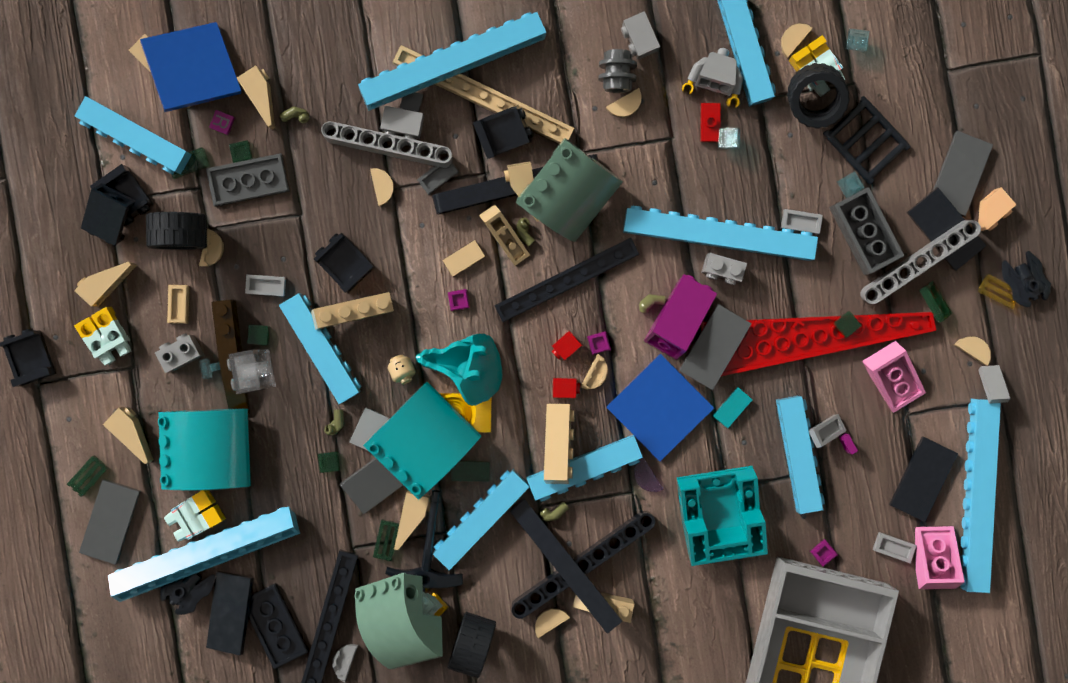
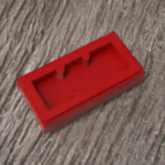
(709, 122)

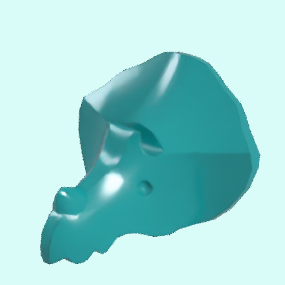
(471, 364)

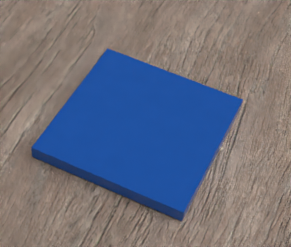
(190, 66)
(660, 407)

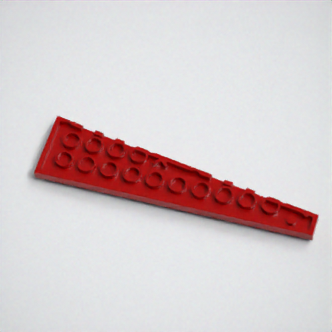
(793, 339)

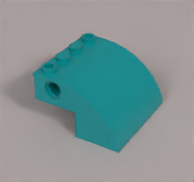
(422, 441)
(204, 449)
(722, 515)

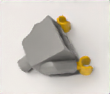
(717, 74)

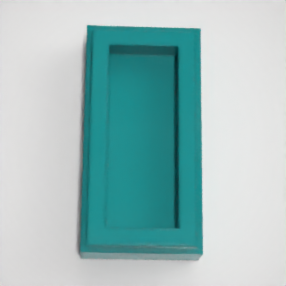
(732, 407)

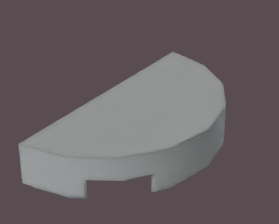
(343, 660)

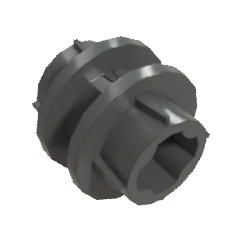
(617, 71)

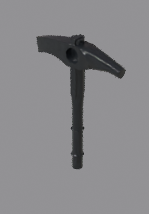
(430, 577)

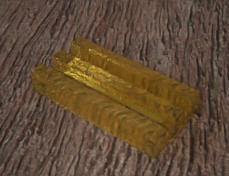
(988, 277)

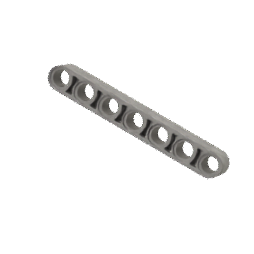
(380, 138)
(926, 253)

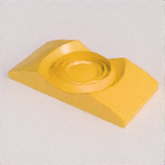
(477, 416)

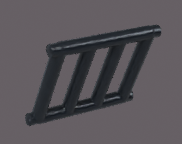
(856, 162)

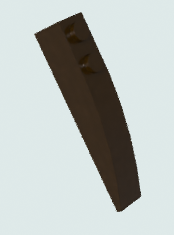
(228, 342)

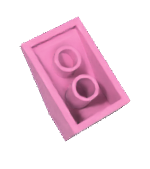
(894, 376)
(937, 558)

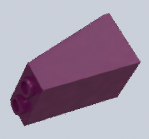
(680, 317)

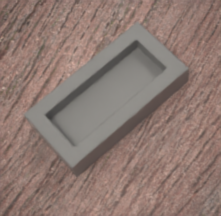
(801, 221)
(265, 285)
(994, 384)
(827, 430)
(894, 547)

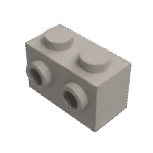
(640, 36)
(402, 122)
(724, 268)
(179, 353)

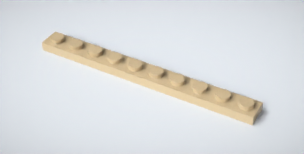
(494, 100)

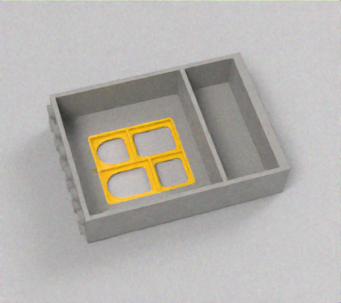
(827, 607)

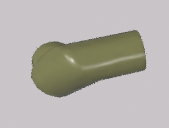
(296, 112)
(522, 231)
(647, 302)
(337, 424)
(554, 515)

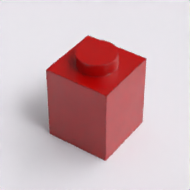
(565, 346)
(565, 387)

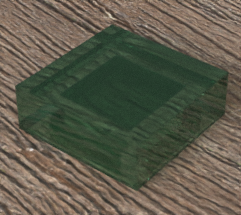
(240, 151)
(847, 324)
(258, 334)
(328, 462)

